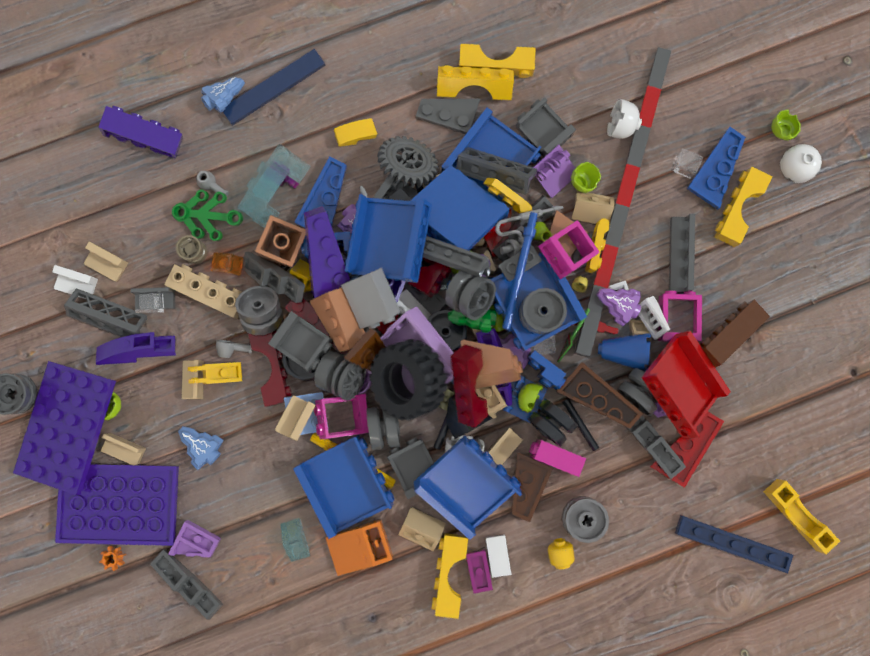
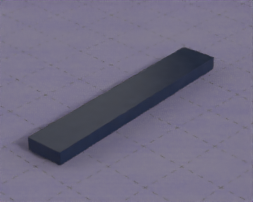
(273, 86)
(734, 544)

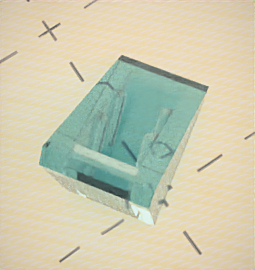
(294, 540)

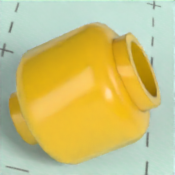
(561, 553)

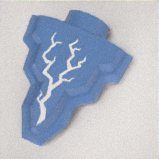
(221, 94)
(200, 446)

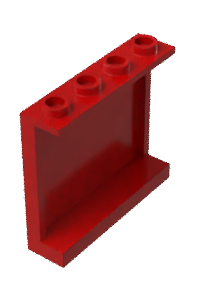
(685, 383)

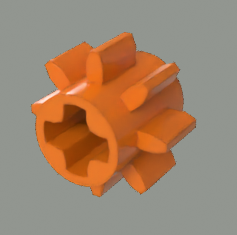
(117, 556)

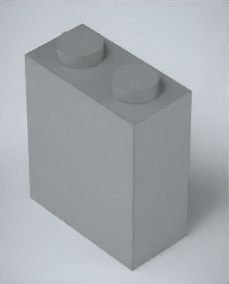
(371, 299)

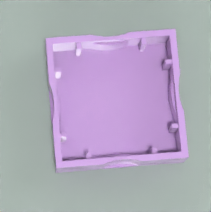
(415, 327)

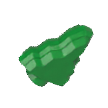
(483, 323)

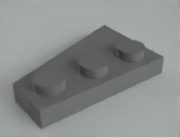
(449, 113)

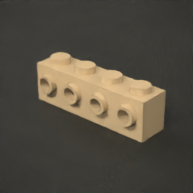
(203, 290)

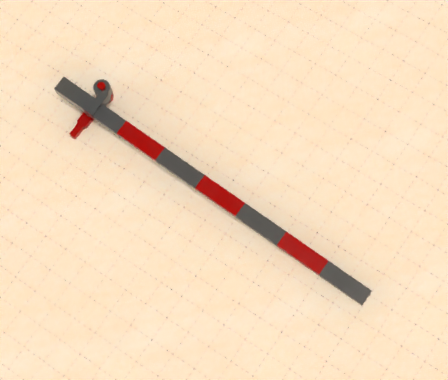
(603, 275)

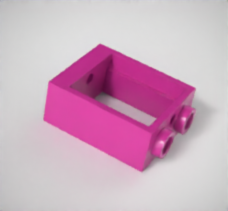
(552, 248)
(697, 312)
(359, 411)
(557, 457)

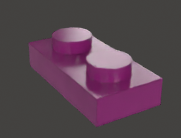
(479, 571)

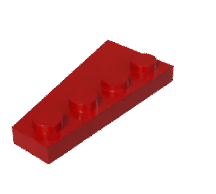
(693, 449)

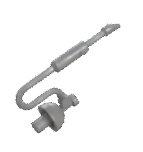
(512, 246)

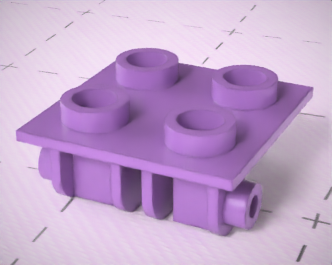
(554, 171)

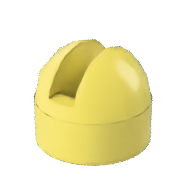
(580, 288)

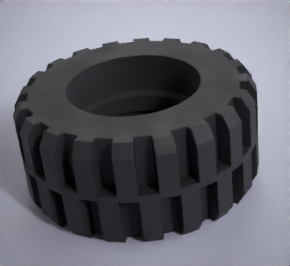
(426, 374)

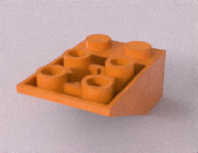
(360, 548)

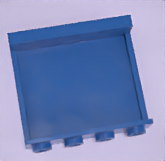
(496, 139)
(460, 209)
(388, 237)
(537, 277)
(344, 485)
(466, 485)

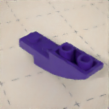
(135, 346)

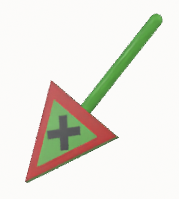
(568, 343)

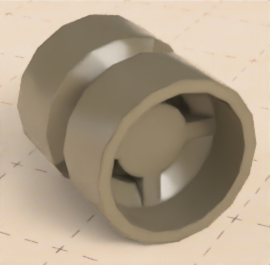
(191, 249)

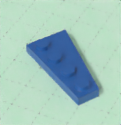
(713, 177)
(325, 191)

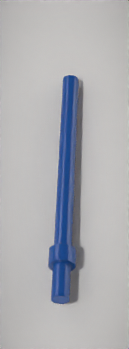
(529, 233)

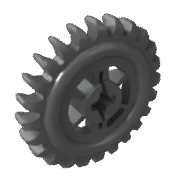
(403, 165)

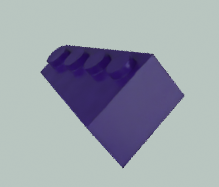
(140, 132)
(324, 255)

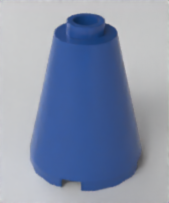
(627, 350)

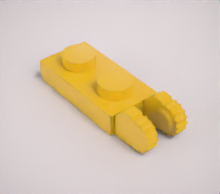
(509, 197)
(600, 229)
(217, 373)

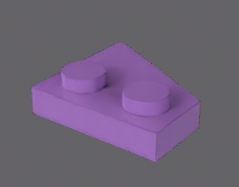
(194, 541)

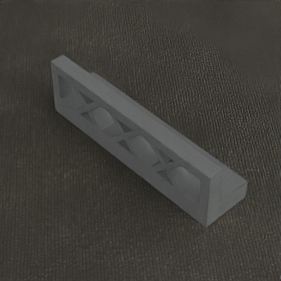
(485, 165)
(682, 253)
(456, 257)
(98, 317)

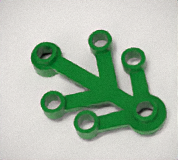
(203, 214)

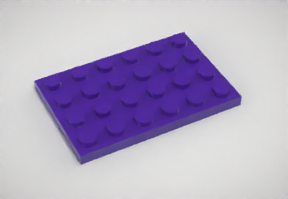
(64, 428)
(121, 506)

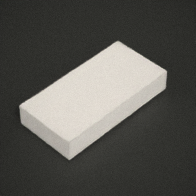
(498, 556)

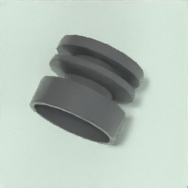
(339, 376)
(25, 395)

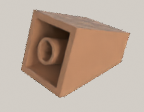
(280, 242)
(499, 365)

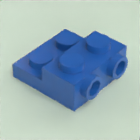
(550, 374)

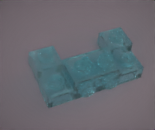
(267, 182)

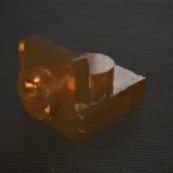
(227, 263)

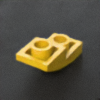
(353, 132)

